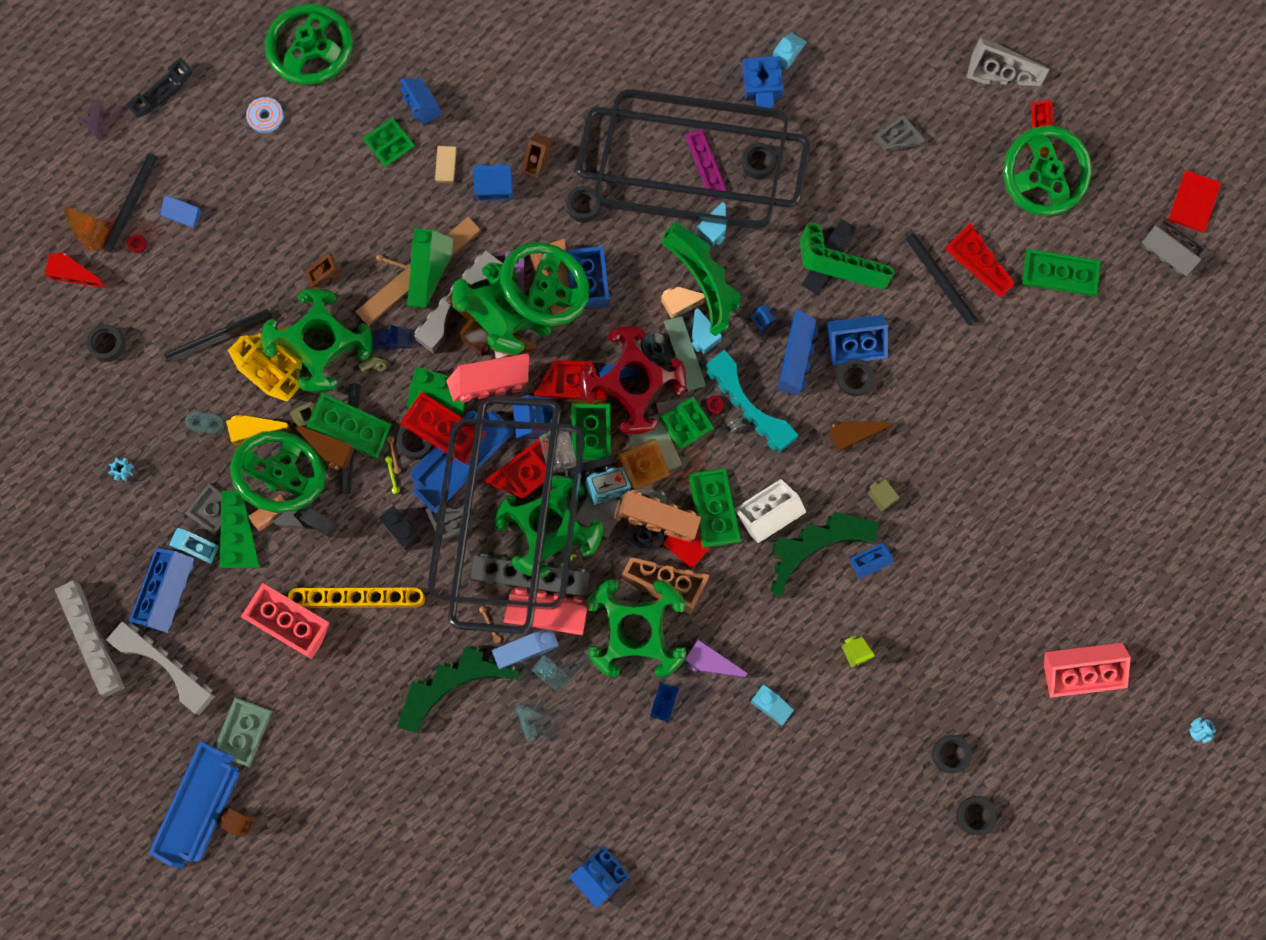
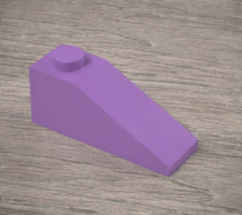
(708, 661)

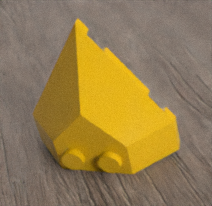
(272, 375)

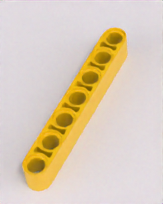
(365, 602)

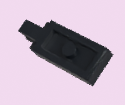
(593, 466)

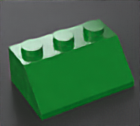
(435, 387)

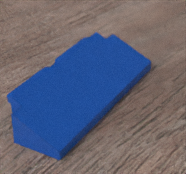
(429, 472)
(196, 807)

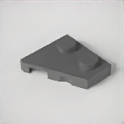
(899, 135)
(451, 524)

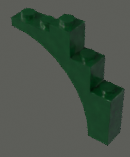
(841, 529)
(423, 697)

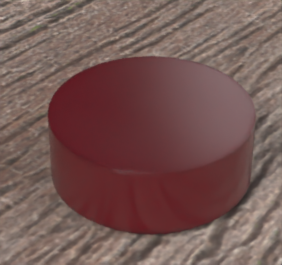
(137, 244)
(715, 405)

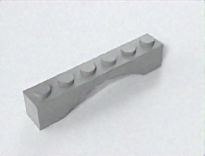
(433, 331)
(96, 657)
(191, 693)

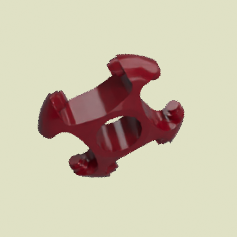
(654, 376)

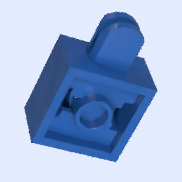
(762, 80)

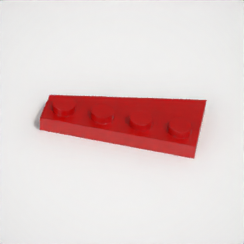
(973, 254)

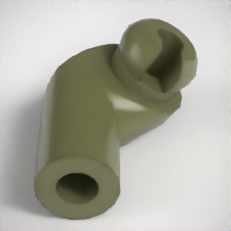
(374, 363)

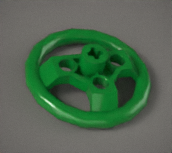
(307, 42)
(1017, 183)
(545, 287)
(276, 474)

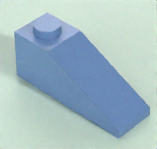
(525, 648)

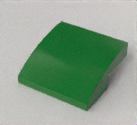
(388, 142)
(686, 423)

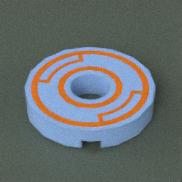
(260, 105)

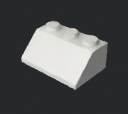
(770, 510)

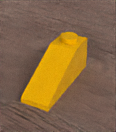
(243, 427)

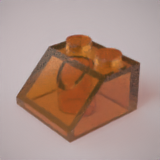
(87, 229)
(643, 463)

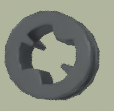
(736, 425)

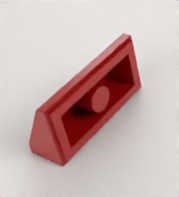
(1042, 113)

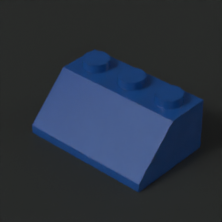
(594, 266)
(858, 339)

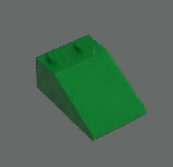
(595, 426)

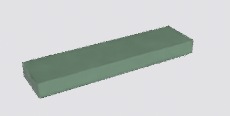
(684, 351)

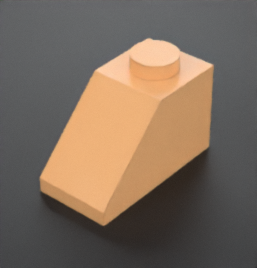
(681, 300)

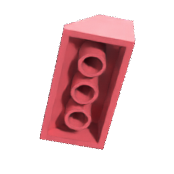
(489, 378)
(566, 618)
(286, 621)
(1087, 669)

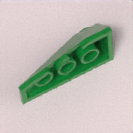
(429, 259)

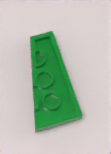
(237, 542)

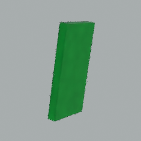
(1061, 272)
(349, 425)
(715, 506)

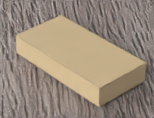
(445, 164)

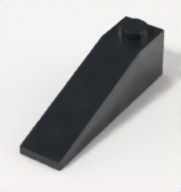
(839, 242)

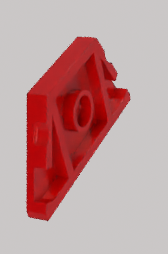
(563, 381)
(521, 474)

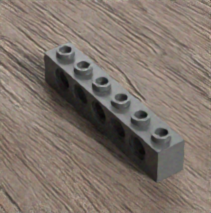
(483, 561)

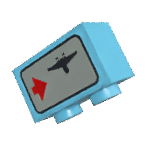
(607, 485)

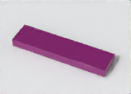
(705, 161)

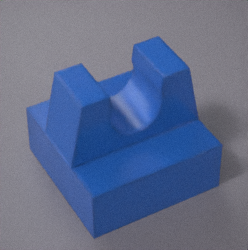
(763, 318)

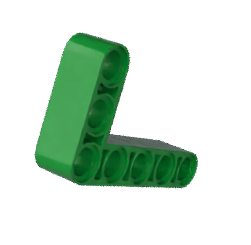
(839, 264)

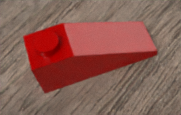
(64, 269)

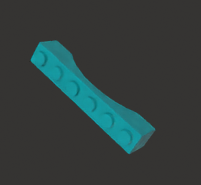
(776, 431)

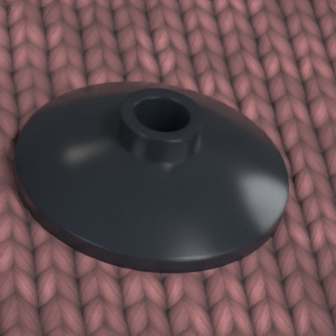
(657, 348)
(642, 538)

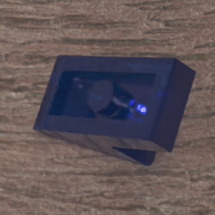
(393, 338)
(664, 702)

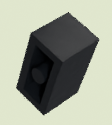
(399, 527)

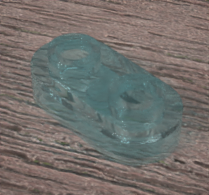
(205, 423)

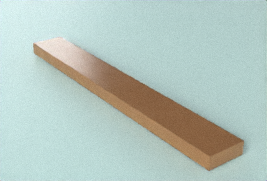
(400, 285)

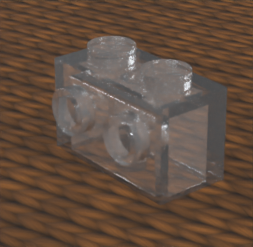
(564, 453)

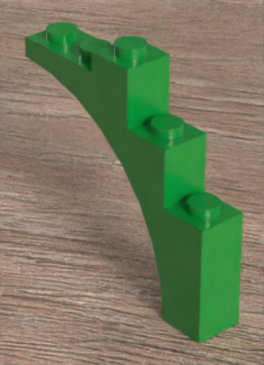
(709, 275)

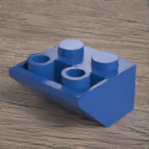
(419, 99)
(493, 182)
(532, 414)
(599, 876)

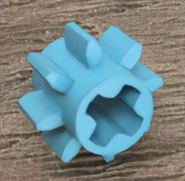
(126, 470)
(1202, 730)

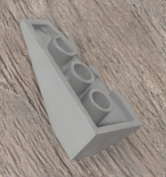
(998, 63)

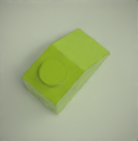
(857, 651)

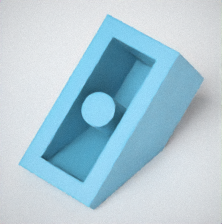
(788, 49)
(713, 232)
(701, 337)
(194, 545)
(772, 705)

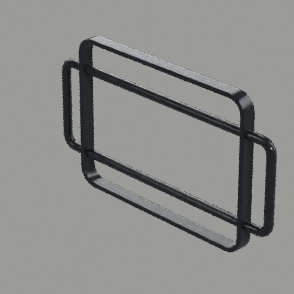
(703, 103)
(479, 423)

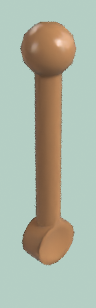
(380, 258)
(390, 440)
(483, 610)

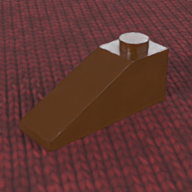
(853, 432)
(333, 451)

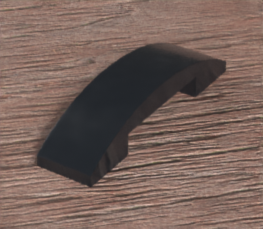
(162, 90)

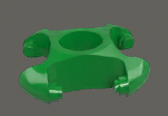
(494, 312)
(315, 360)
(528, 515)
(620, 644)

